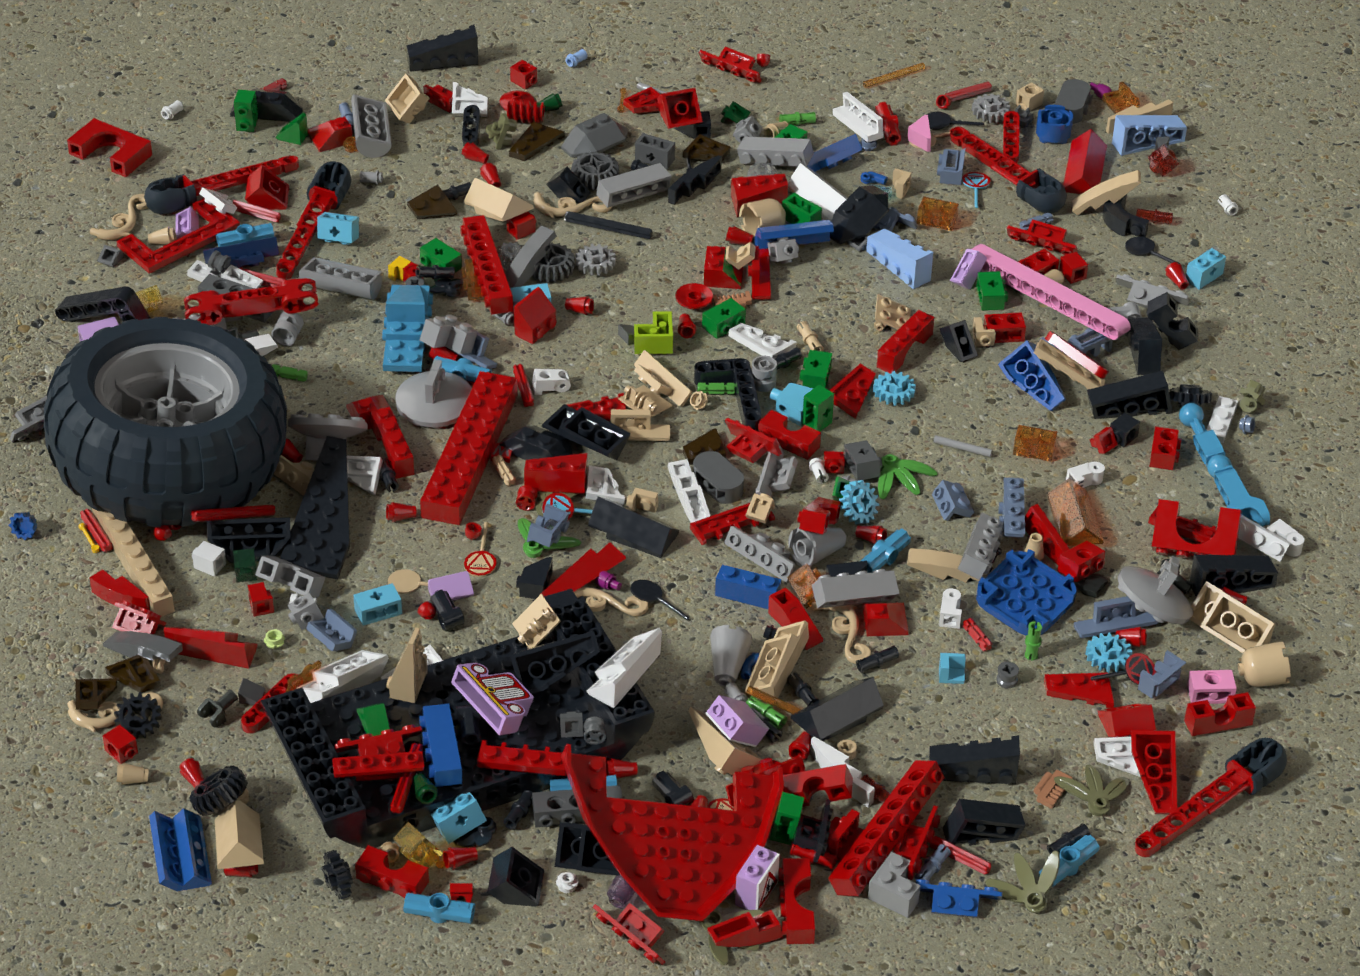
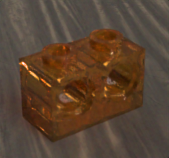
(937, 213)
(1035, 443)

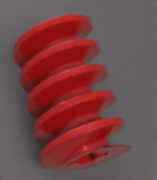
(525, 111)

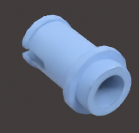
(573, 59)

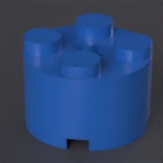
(1054, 124)

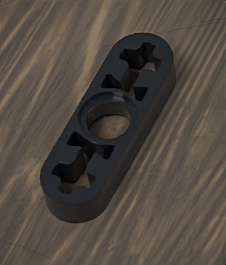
(467, 120)

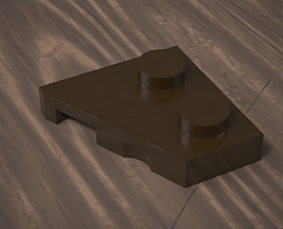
(707, 442)
(93, 692)

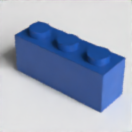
(745, 586)

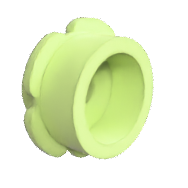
(274, 639)

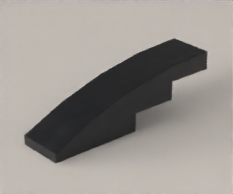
(695, 178)

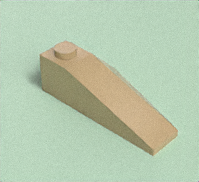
(410, 671)
(725, 754)

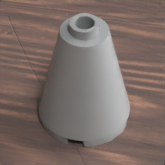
(813, 547)
(729, 652)

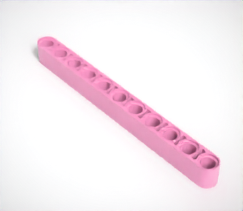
(1055, 295)

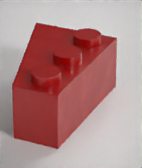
(758, 188)
(557, 473)

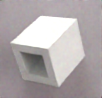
(209, 558)

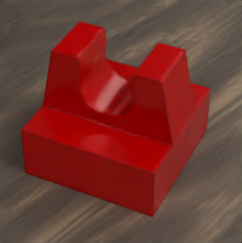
(1104, 440)
(462, 890)

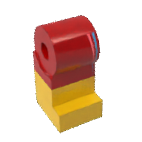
(401, 269)

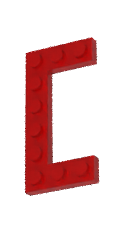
(154, 260)

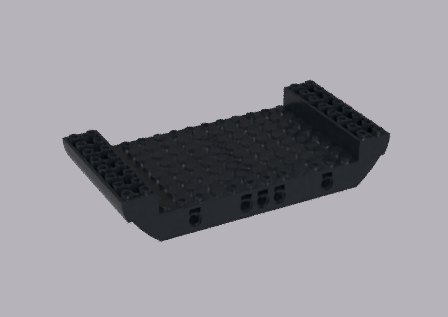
(361, 809)

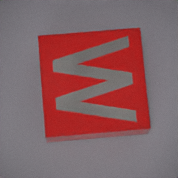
(500, 450)

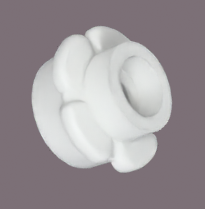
(567, 882)

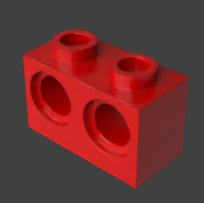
(1041, 261)
(1007, 326)
(1164, 448)

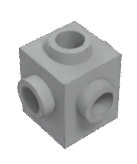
(748, 128)
(783, 250)
(304, 610)

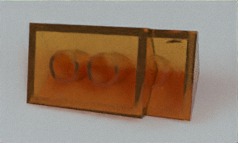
(1074, 514)

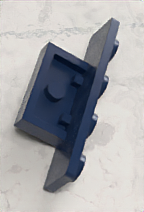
(247, 252)

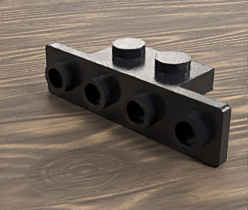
(814, 833)

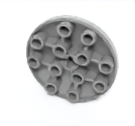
(432, 397)
(318, 428)
(1156, 592)

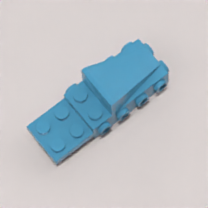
(406, 313)

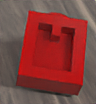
(834, 462)

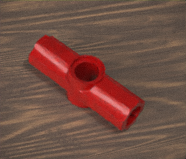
(890, 123)

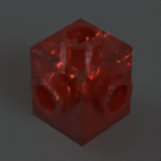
(1163, 160)

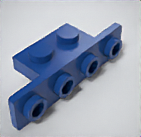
(835, 152)
(957, 900)

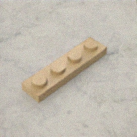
(1067, 365)

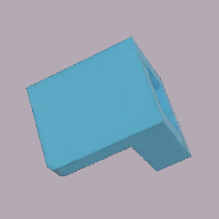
(952, 668)

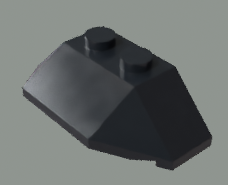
(275, 106)
(859, 213)
(536, 443)
(263, 534)

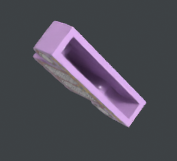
(495, 697)

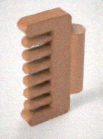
(743, 300)
(1048, 790)

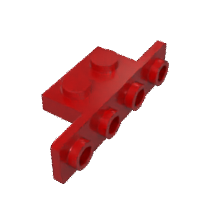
(734, 62)
(1044, 235)
(760, 274)
(750, 443)
(385, 743)
(378, 766)
(769, 767)
(915, 840)
(637, 927)

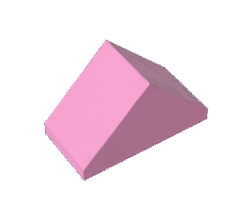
(920, 134)

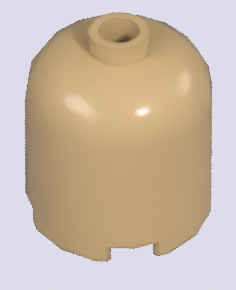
(761, 214)
(1265, 665)

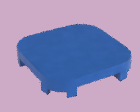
(1025, 592)

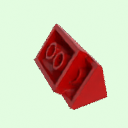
(1085, 163)
(213, 646)

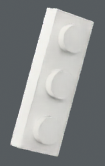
(1222, 417)
(1262, 539)

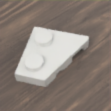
(603, 485)

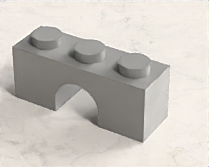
(296, 577)

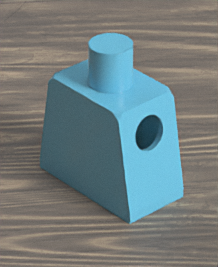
(790, 401)

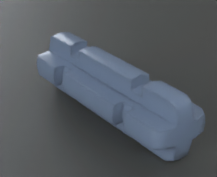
(1046, 218)

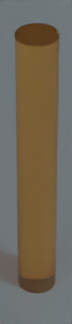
(772, 700)

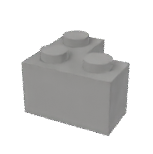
(450, 333)
(893, 888)

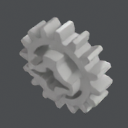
(990, 107)
(595, 259)

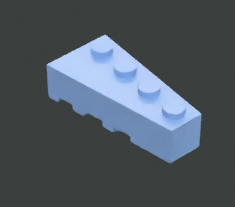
(1140, 132)
(901, 257)

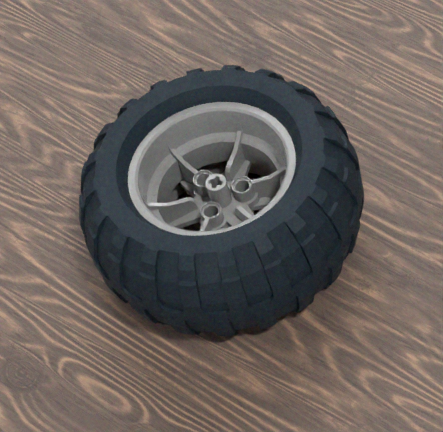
(164, 420)

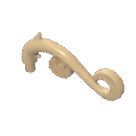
(570, 205)
(119, 219)
(603, 598)
(840, 627)
(82, 719)

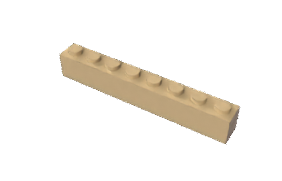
(136, 562)

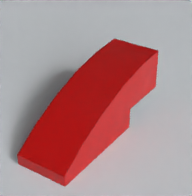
(117, 590)
(746, 930)

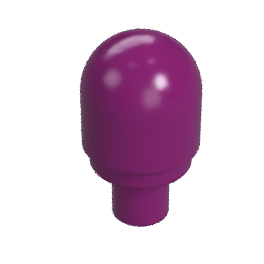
(1100, 89)
(607, 581)

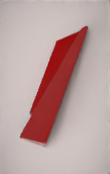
(586, 569)

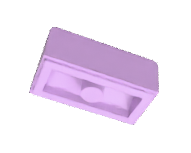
(186, 222)
(968, 268)
(457, 585)

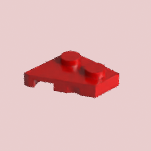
(642, 101)

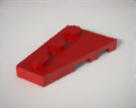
(853, 389)
(601, 408)
(1037, 522)
(1081, 687)

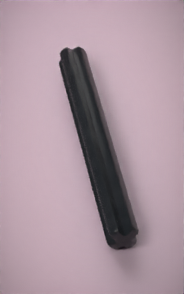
(608, 225)

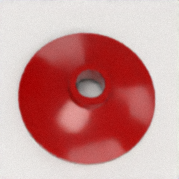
(518, 95)
(694, 296)

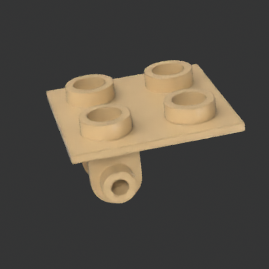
(890, 313)
(644, 399)
(536, 622)

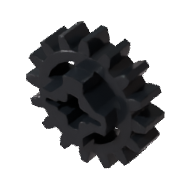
(1190, 394)
(143, 707)
(337, 874)

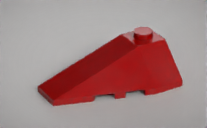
(1156, 762)

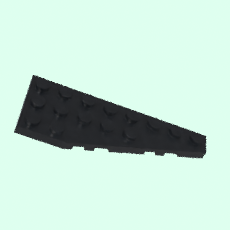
(322, 522)

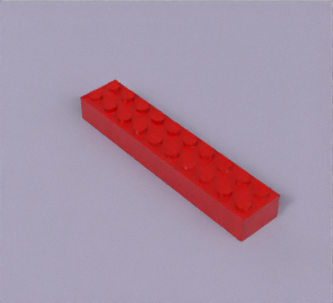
(469, 448)

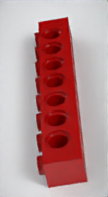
(486, 265)
(886, 828)

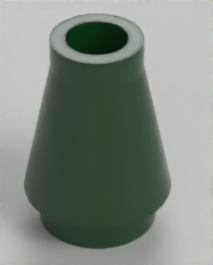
(551, 102)
(424, 789)

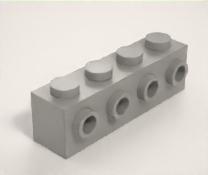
(775, 151)
(633, 185)
(982, 546)
(855, 589)

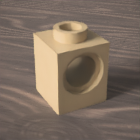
(1030, 96)

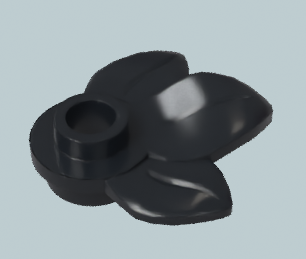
(450, 287)
(480, 835)

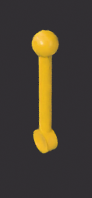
(95, 548)

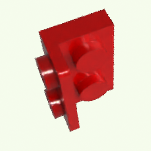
(439, 97)

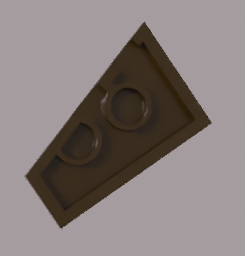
(533, 140)

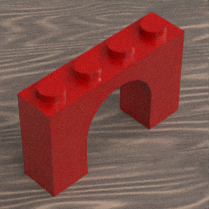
(96, 134)
(1168, 540)

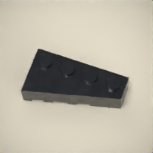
(444, 51)
(1131, 396)
(1233, 572)
(978, 761)

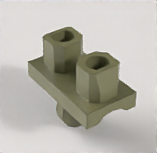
(498, 131)
(1252, 395)

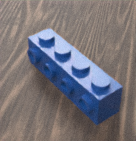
(441, 744)

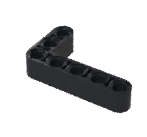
(109, 301)
(738, 372)

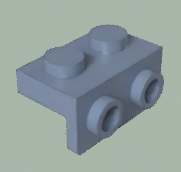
(952, 499)
(333, 631)

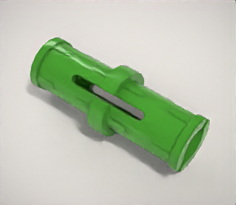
(798, 118)
(1033, 640)
(767, 711)

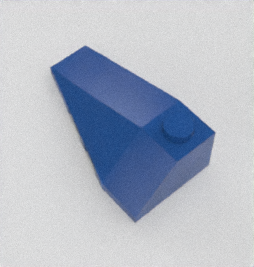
(1033, 375)

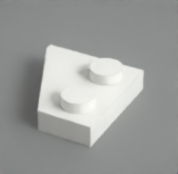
(465, 97)
(219, 200)
(364, 472)
(1116, 753)

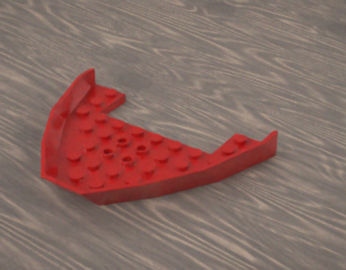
(675, 854)

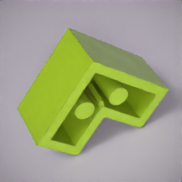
(655, 337)

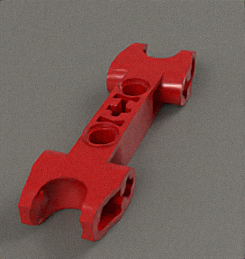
(285, 297)

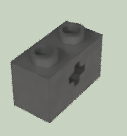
(654, 150)
(862, 460)

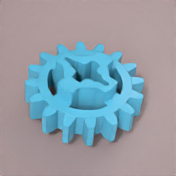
(894, 388)
(859, 502)
(1108, 652)

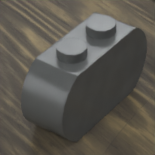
(1075, 97)
(718, 477)

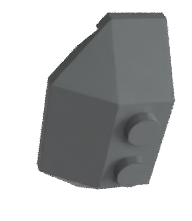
(595, 136)

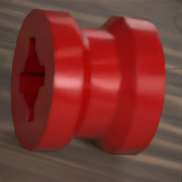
(526, 497)

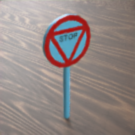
(977, 181)
(564, 503)

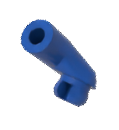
(873, 177)
(749, 662)

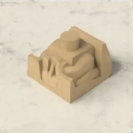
(407, 99)

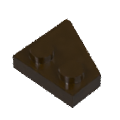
(705, 149)
(431, 204)
(134, 673)

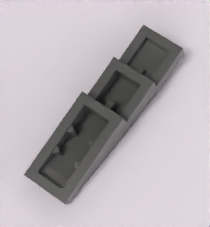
(531, 253)
(143, 644)

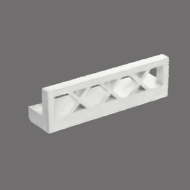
(859, 118)

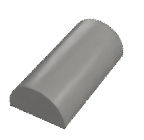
(371, 126)
(343, 278)

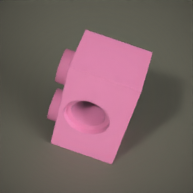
(1211, 685)

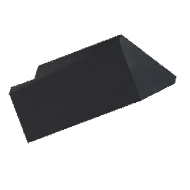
(588, 430)
(631, 527)
(840, 710)
(581, 851)

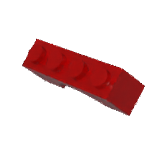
(894, 350)
(398, 452)
(819, 514)
(799, 921)

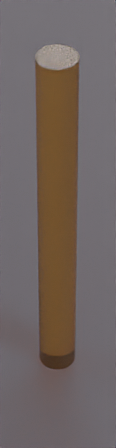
(883, 78)

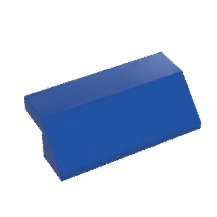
(802, 232)
(180, 850)

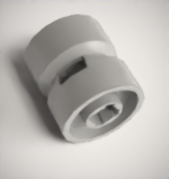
(287, 328)
(764, 373)

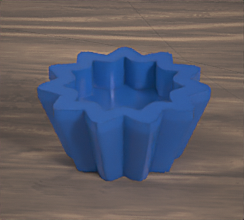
(23, 525)

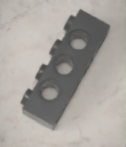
(225, 286)
(561, 806)

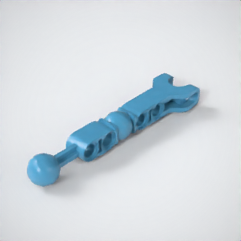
(1221, 467)

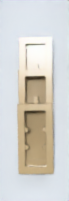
(1163, 108)
(1110, 190)
(938, 564)

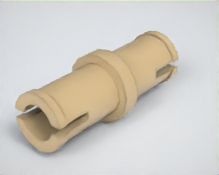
(809, 337)

